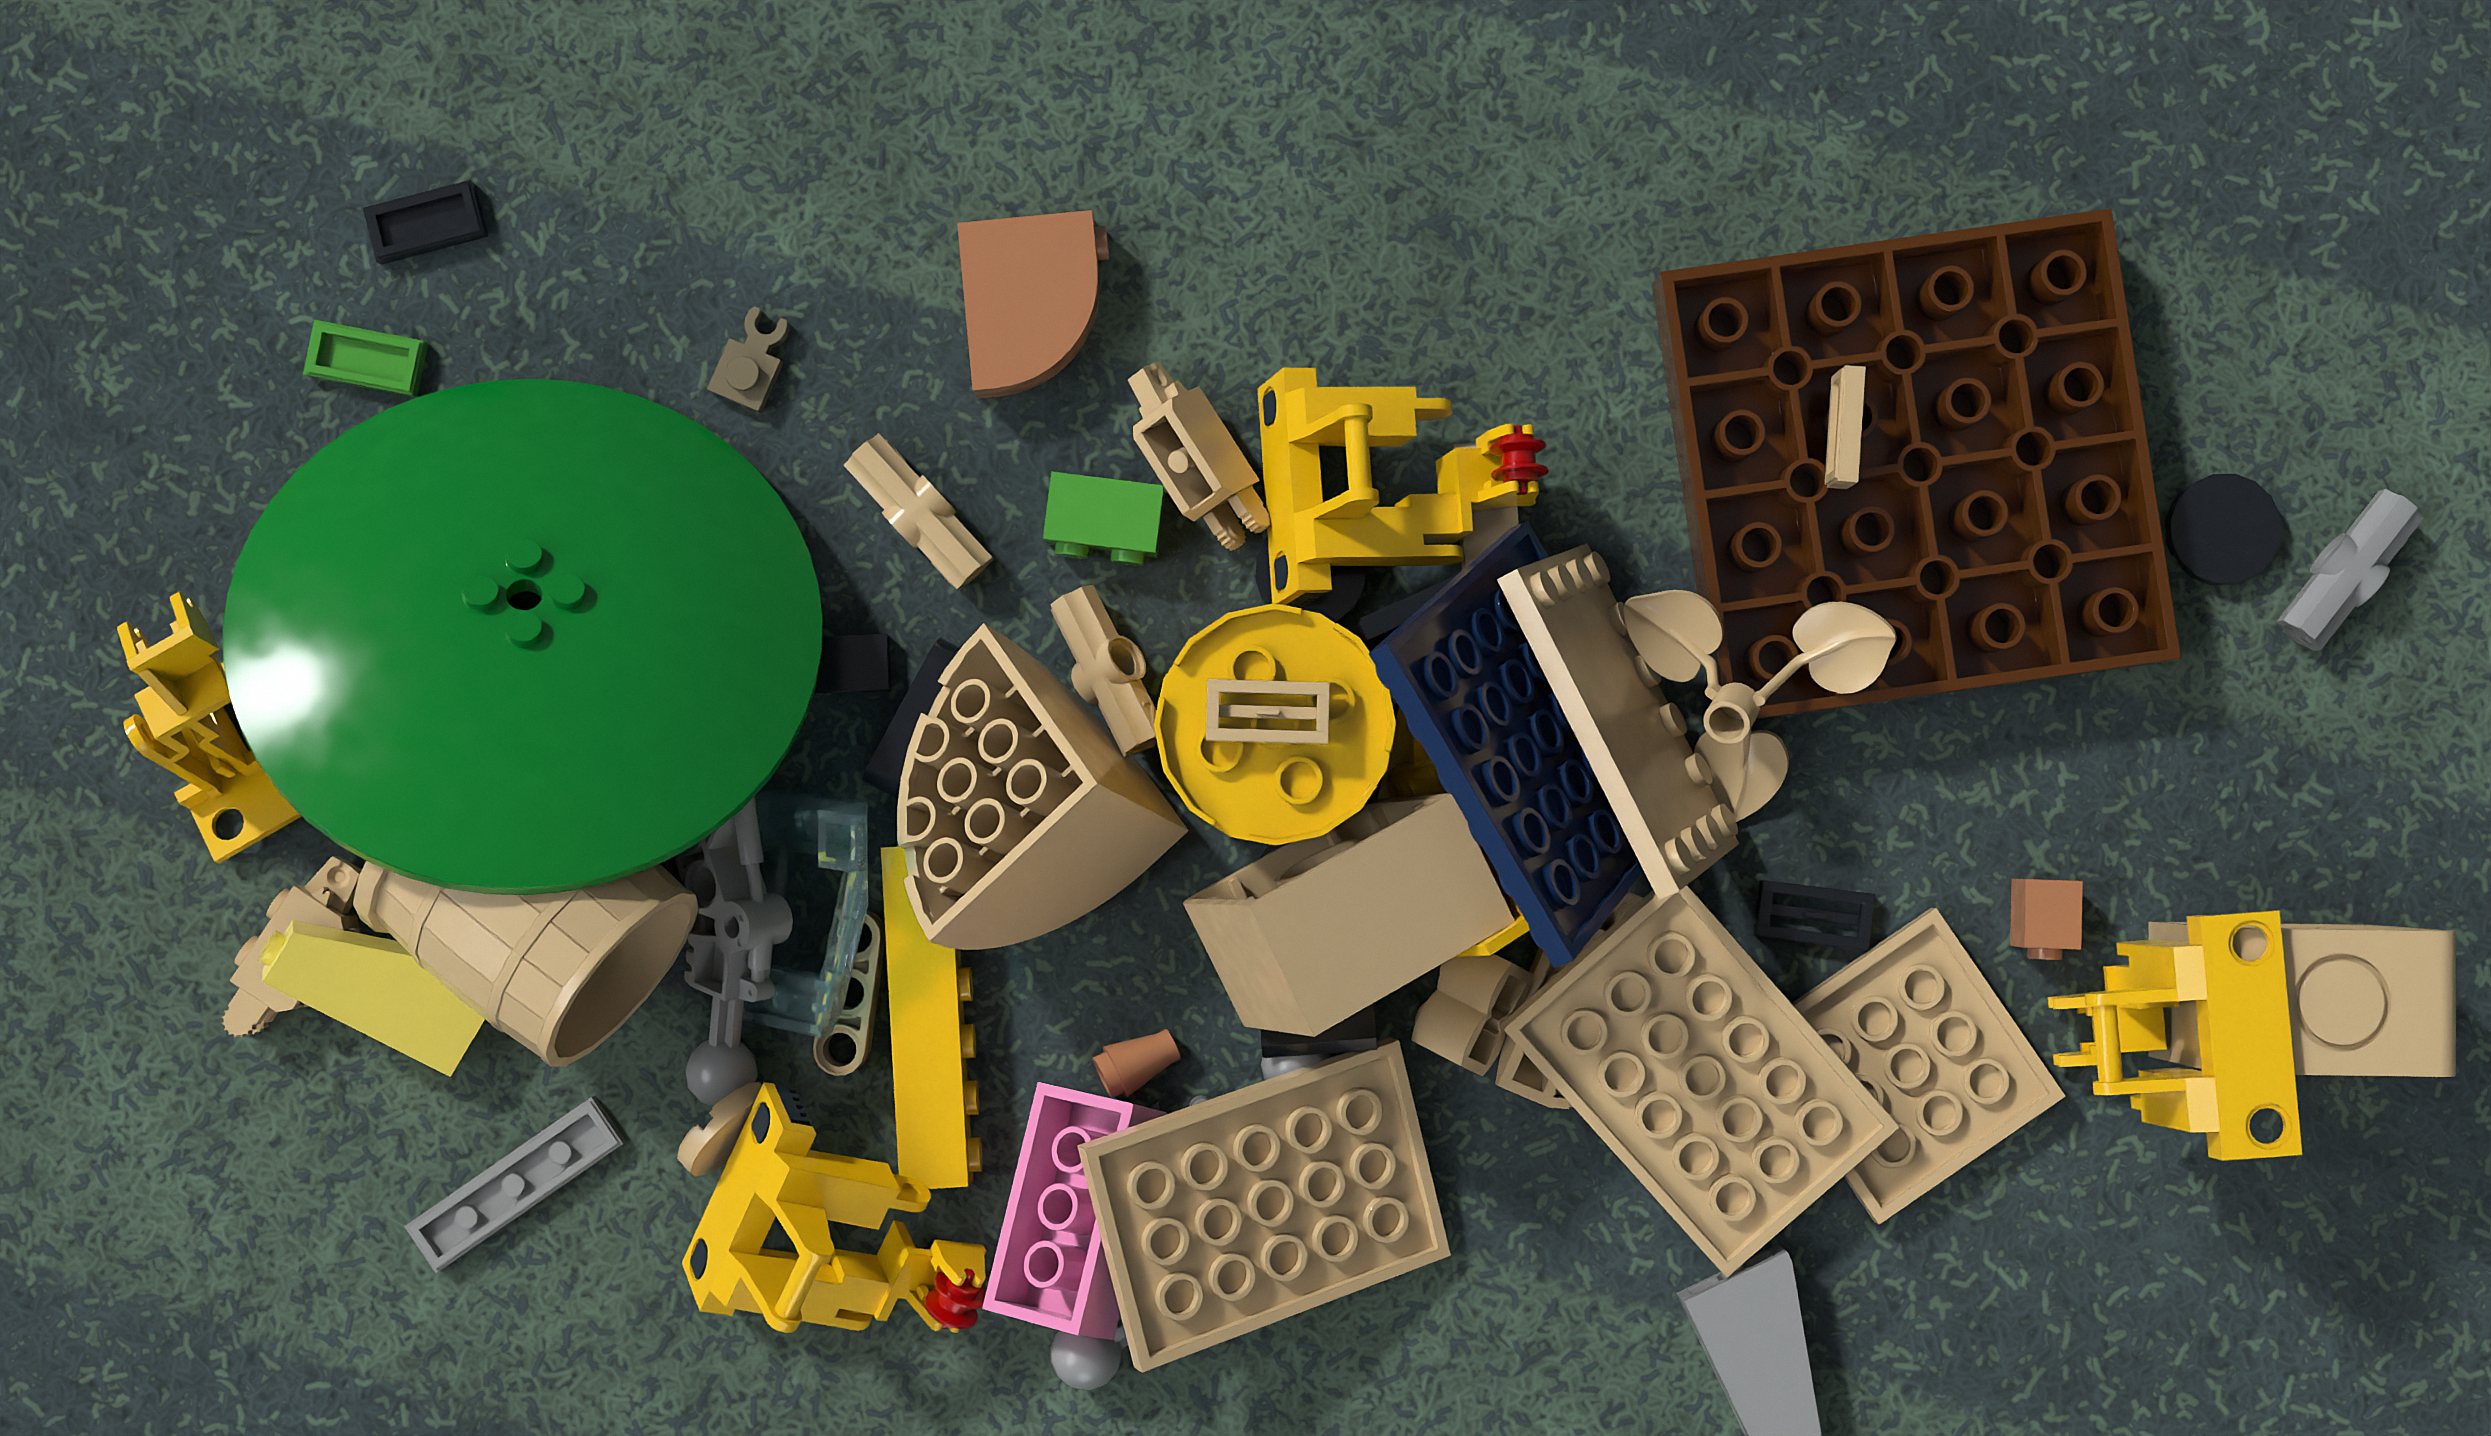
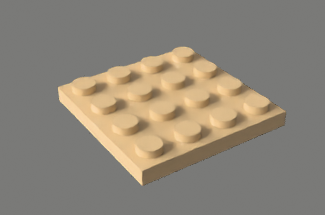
(1933, 1053)

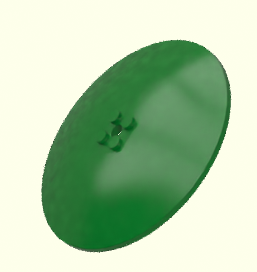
(500, 739)

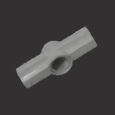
(2350, 569)

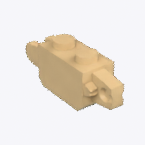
(1196, 456)
(321, 902)

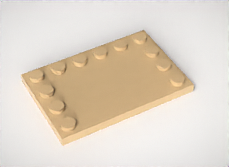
(1621, 717)
(1700, 1076)
(1264, 1203)

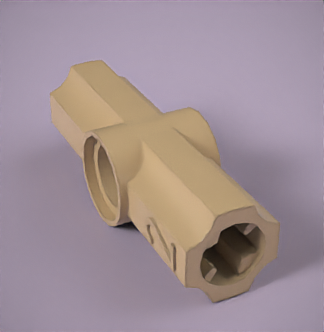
(918, 511)
(1107, 669)

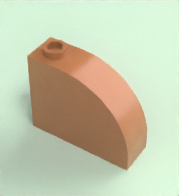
(1028, 296)

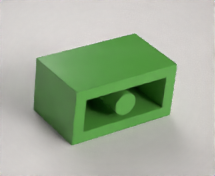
(1103, 516)

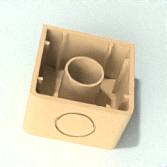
(1348, 914)
(2356, 999)

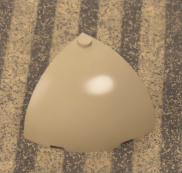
(1019, 804)

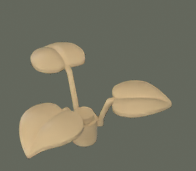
(1747, 767)

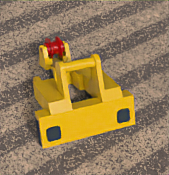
(1348, 528)
(780, 1177)

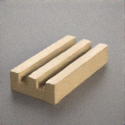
(1318, 713)

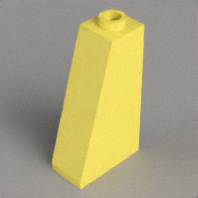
(373, 989)

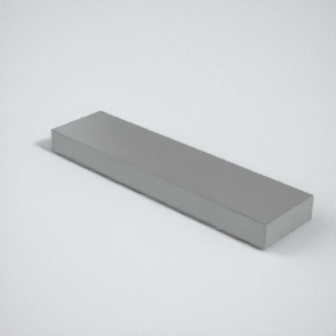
(515, 1184)

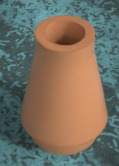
(1134, 1062)

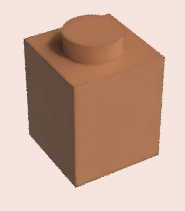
(2046, 916)

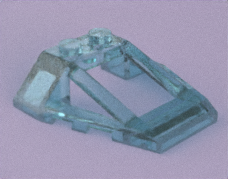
(839, 835)

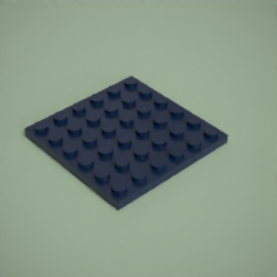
(1509, 751)

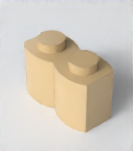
(1468, 1007)

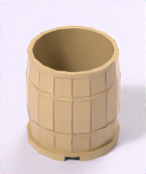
(539, 966)

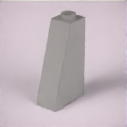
(1757, 1344)

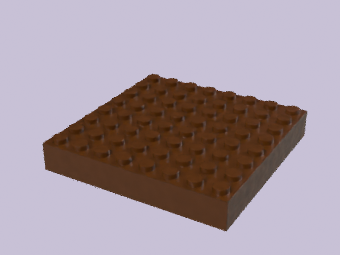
(1997, 468)

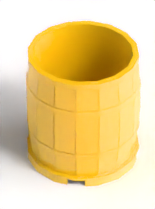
(1275, 789)

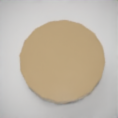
(711, 1148)

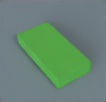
(365, 358)

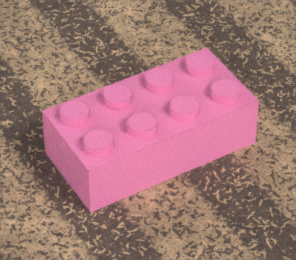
(1050, 1246)

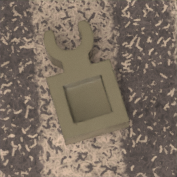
(747, 369)

